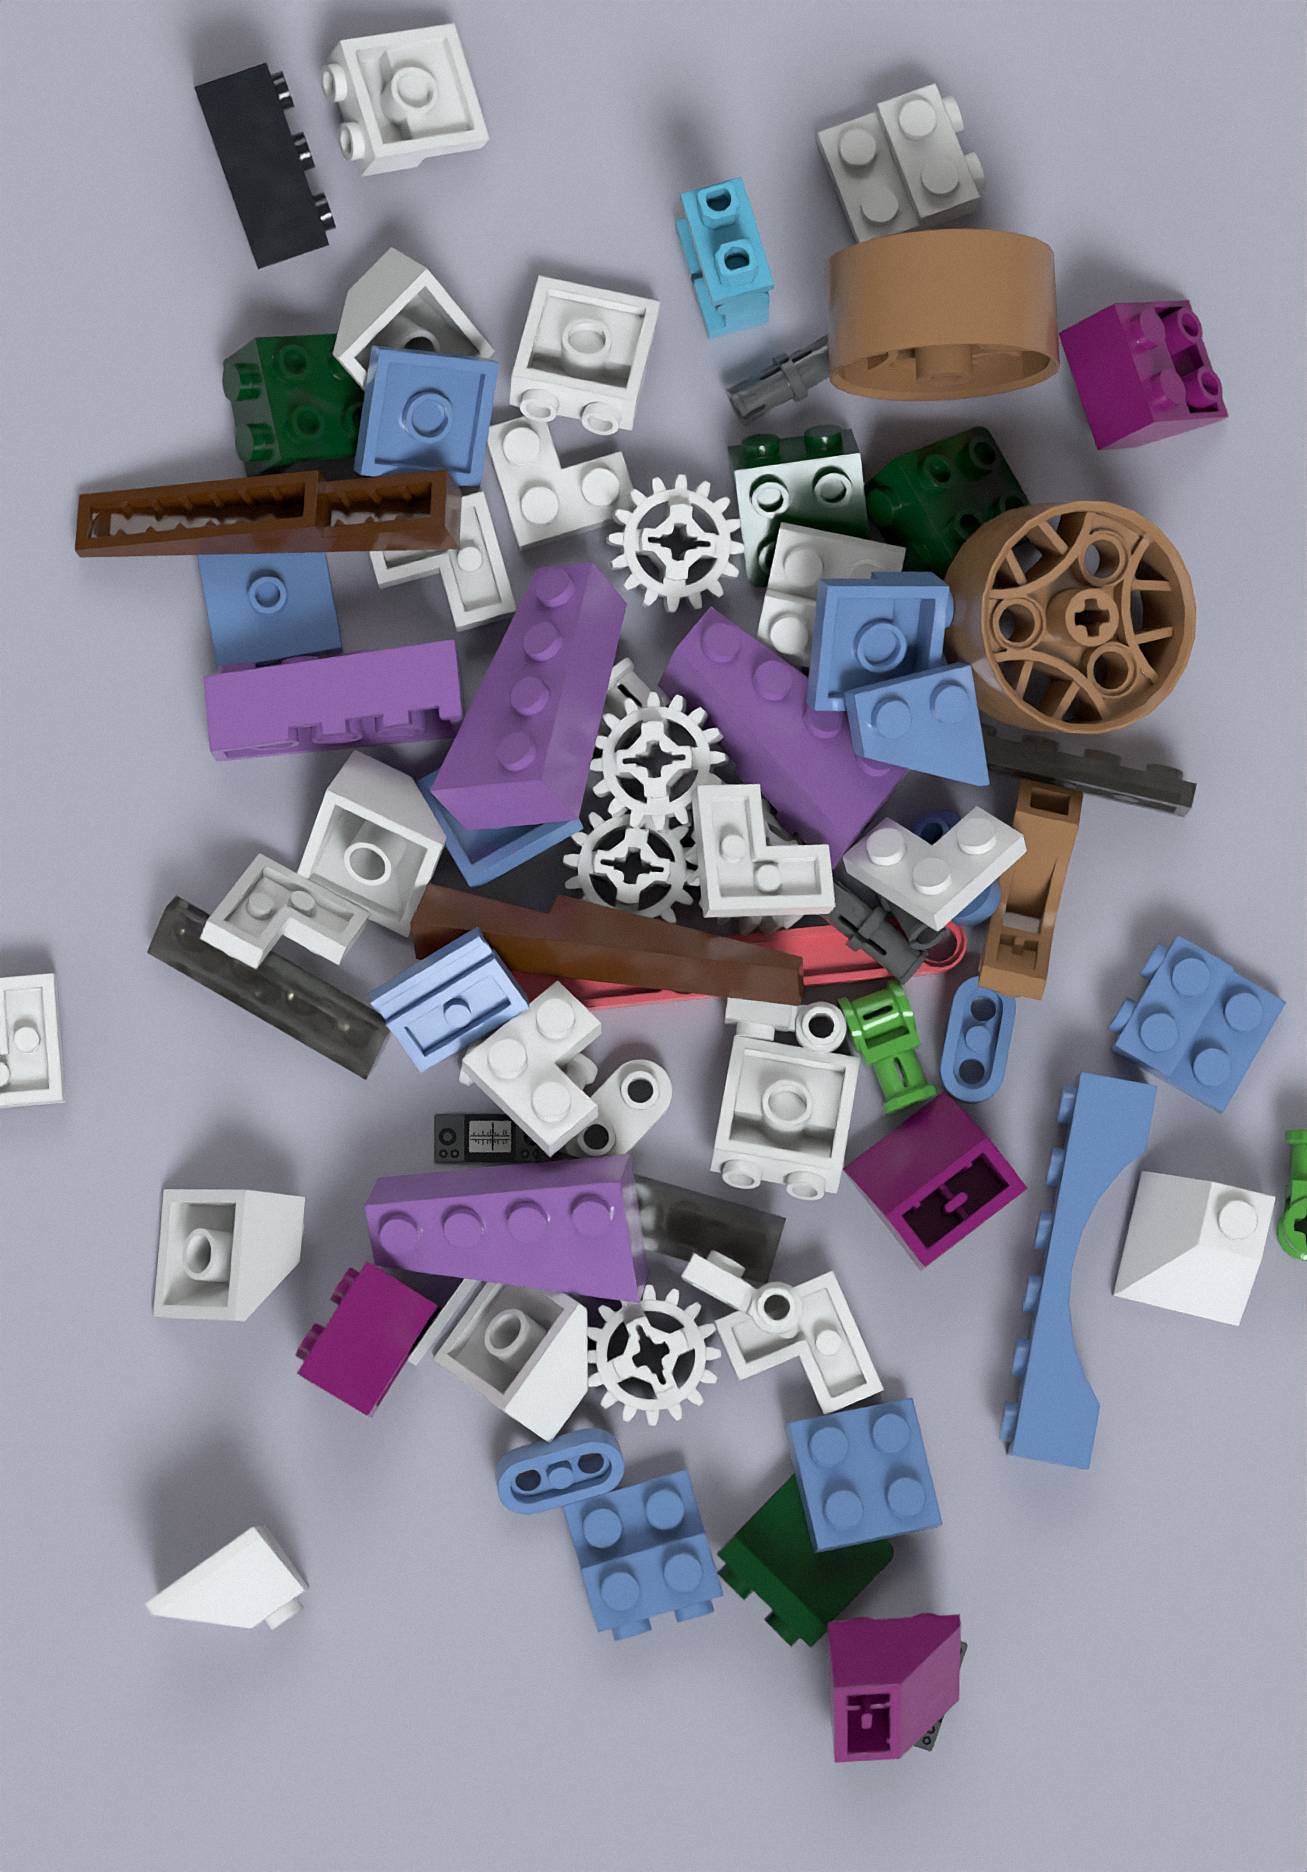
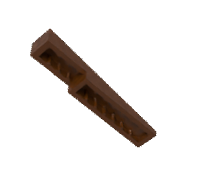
(273, 516)
(608, 947)

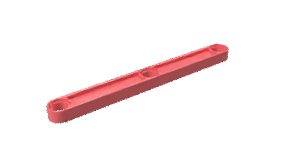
(824, 956)

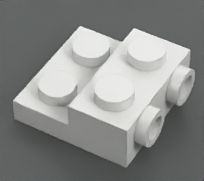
(403, 98)
(902, 166)
(584, 355)
(798, 563)
(785, 1117)

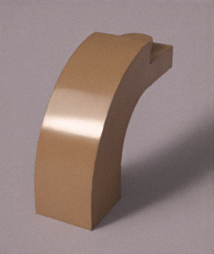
(1022, 927)

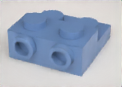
(875, 632)
(1195, 1023)
(644, 1554)

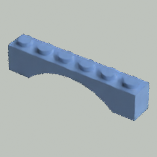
(1055, 1404)

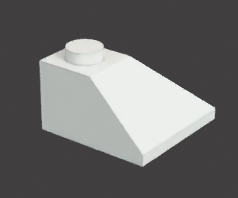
(402, 308)
(374, 842)
(1193, 1246)
(224, 1251)
(522, 1354)
(237, 1586)

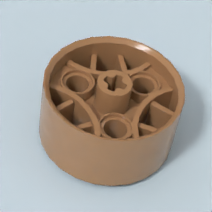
(941, 315)
(1071, 616)

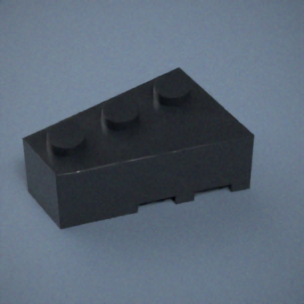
(265, 164)

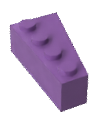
(335, 702)
(538, 707)
(776, 738)
(518, 1225)

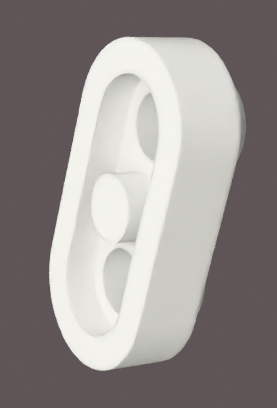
(622, 1117)

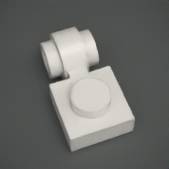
(762, 1019)
(722, 1280)

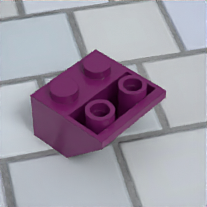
(1143, 373)
(934, 1179)
(365, 1338)
(890, 1682)

